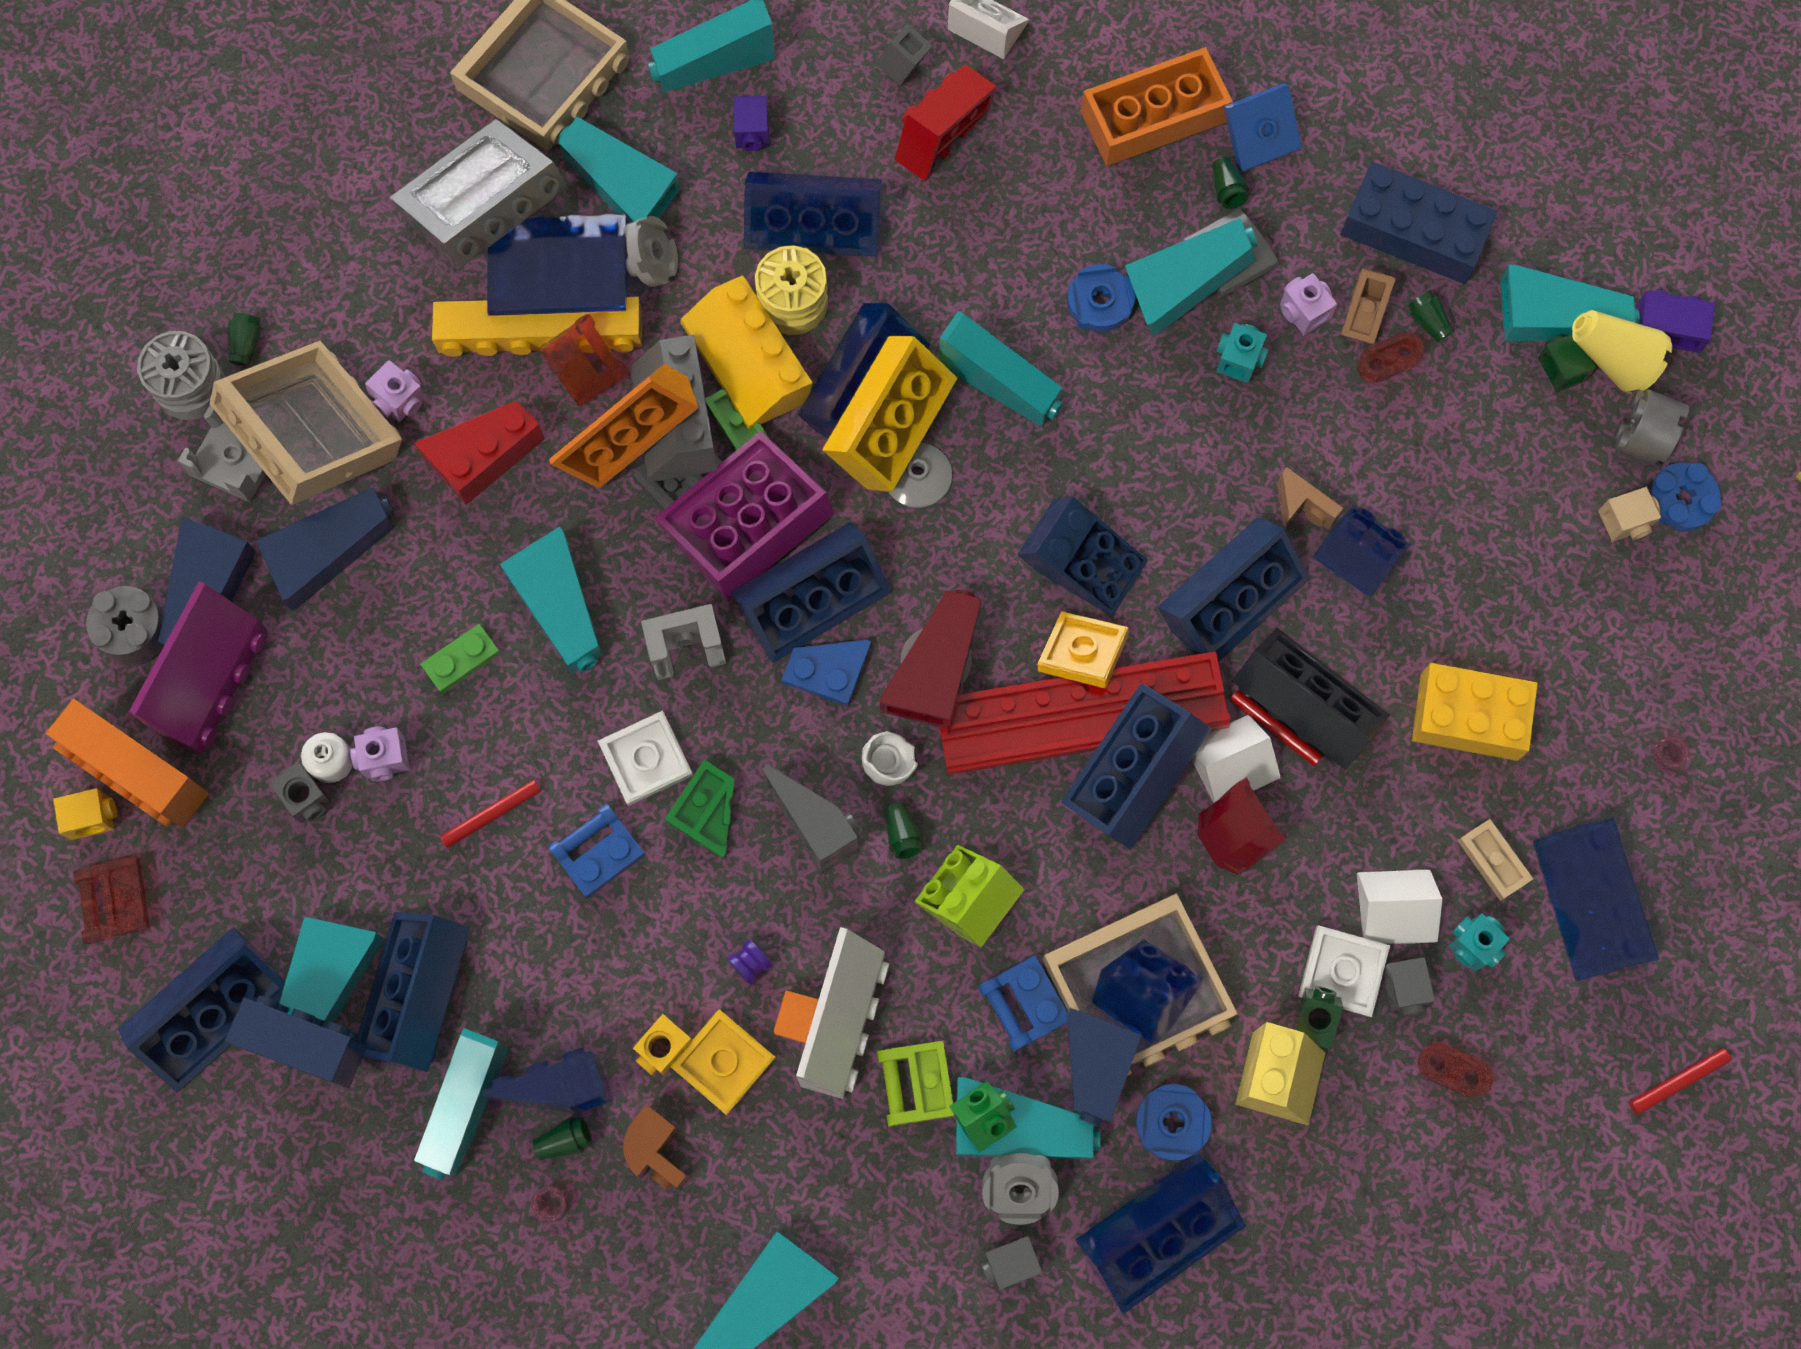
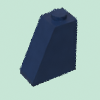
(1098, 1064)

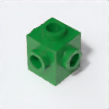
(984, 1115)

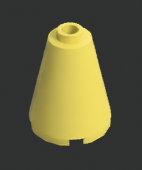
(1623, 349)

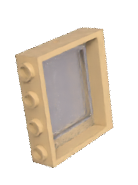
(541, 67)
(305, 421)
(1166, 925)

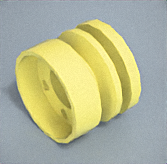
(796, 306)

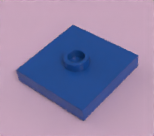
(1262, 127)

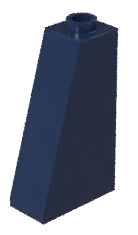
(324, 544)
(204, 557)

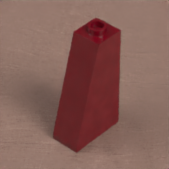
(934, 668)

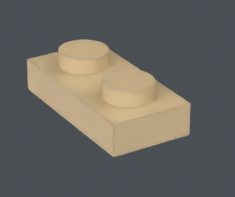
(1495, 859)

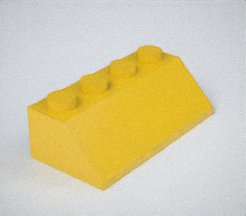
(747, 353)

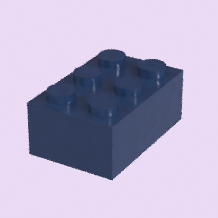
(297, 1040)

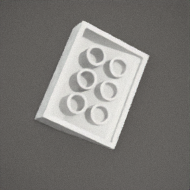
(841, 1016)

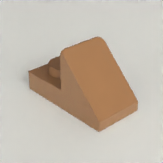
(1367, 305)
(1298, 495)

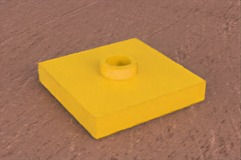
(1083, 649)
(723, 1062)

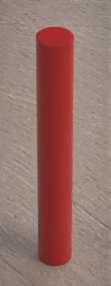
(1276, 728)
(490, 813)
(1680, 1081)

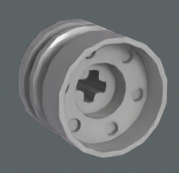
(184, 391)

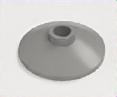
(929, 487)

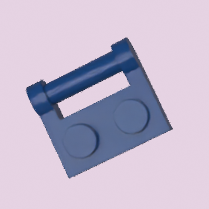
(602, 861)
(1035, 998)

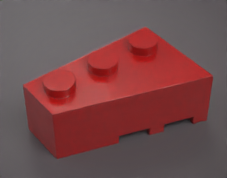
(941, 118)
(481, 449)

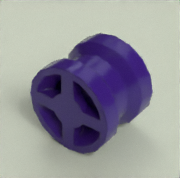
(749, 962)

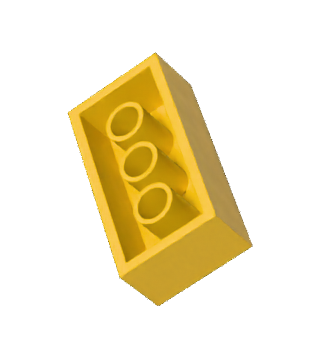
(890, 413)

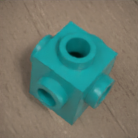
(1241, 352)
(1468, 947)

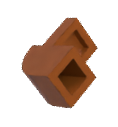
(645, 1142)

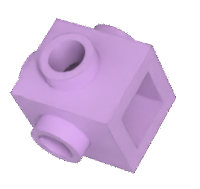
(1307, 303)
(395, 391)
(380, 753)

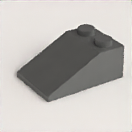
(817, 822)

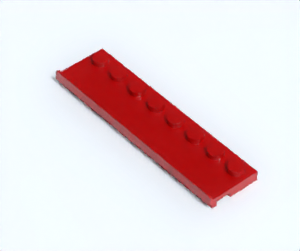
(1071, 716)

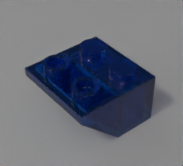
(1361, 550)
(1146, 990)

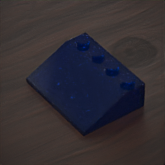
(559, 266)

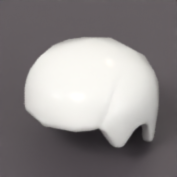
(888, 758)

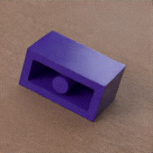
(1683, 319)

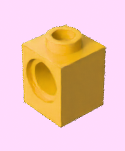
(84, 814)
(661, 1029)

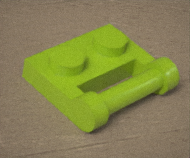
(928, 1080)

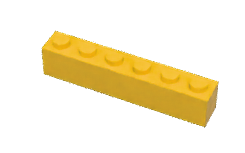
(468, 328)

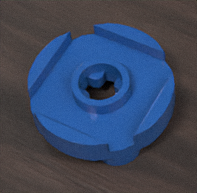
(1112, 284)
(1701, 486)
(1189, 1109)

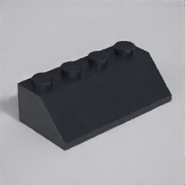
(1310, 698)

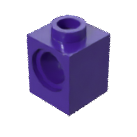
(751, 122)

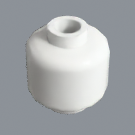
(337, 757)

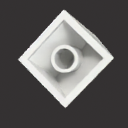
(986, 24)
(1236, 754)
(1399, 906)

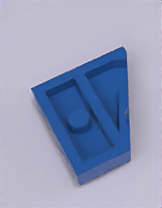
(827, 669)

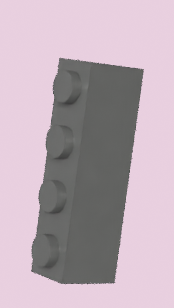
(689, 445)

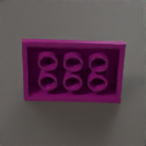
(745, 514)
(199, 670)

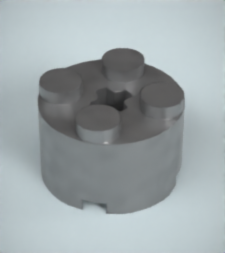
(1650, 428)
(125, 625)

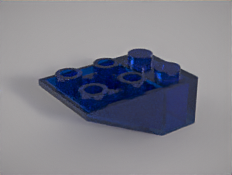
(566, 1086)

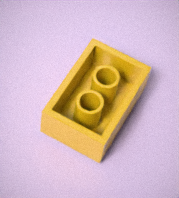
(1474, 711)

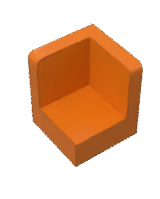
(795, 1016)

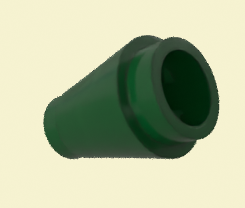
(1229, 184)
(1431, 316)
(243, 337)
(903, 834)
(564, 1139)

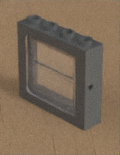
(478, 192)

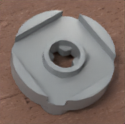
(650, 252)
(1014, 1170)

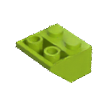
(970, 895)

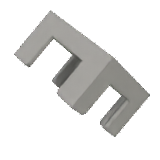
(223, 461)
(682, 630)

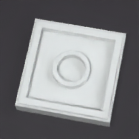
(645, 758)
(1347, 966)

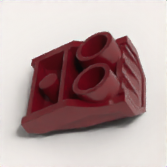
(1238, 829)

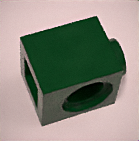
(1565, 362)
(1319, 1031)

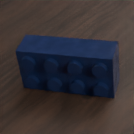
(1419, 222)

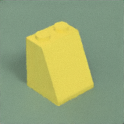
(1281, 1073)

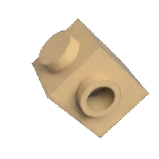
(1630, 514)

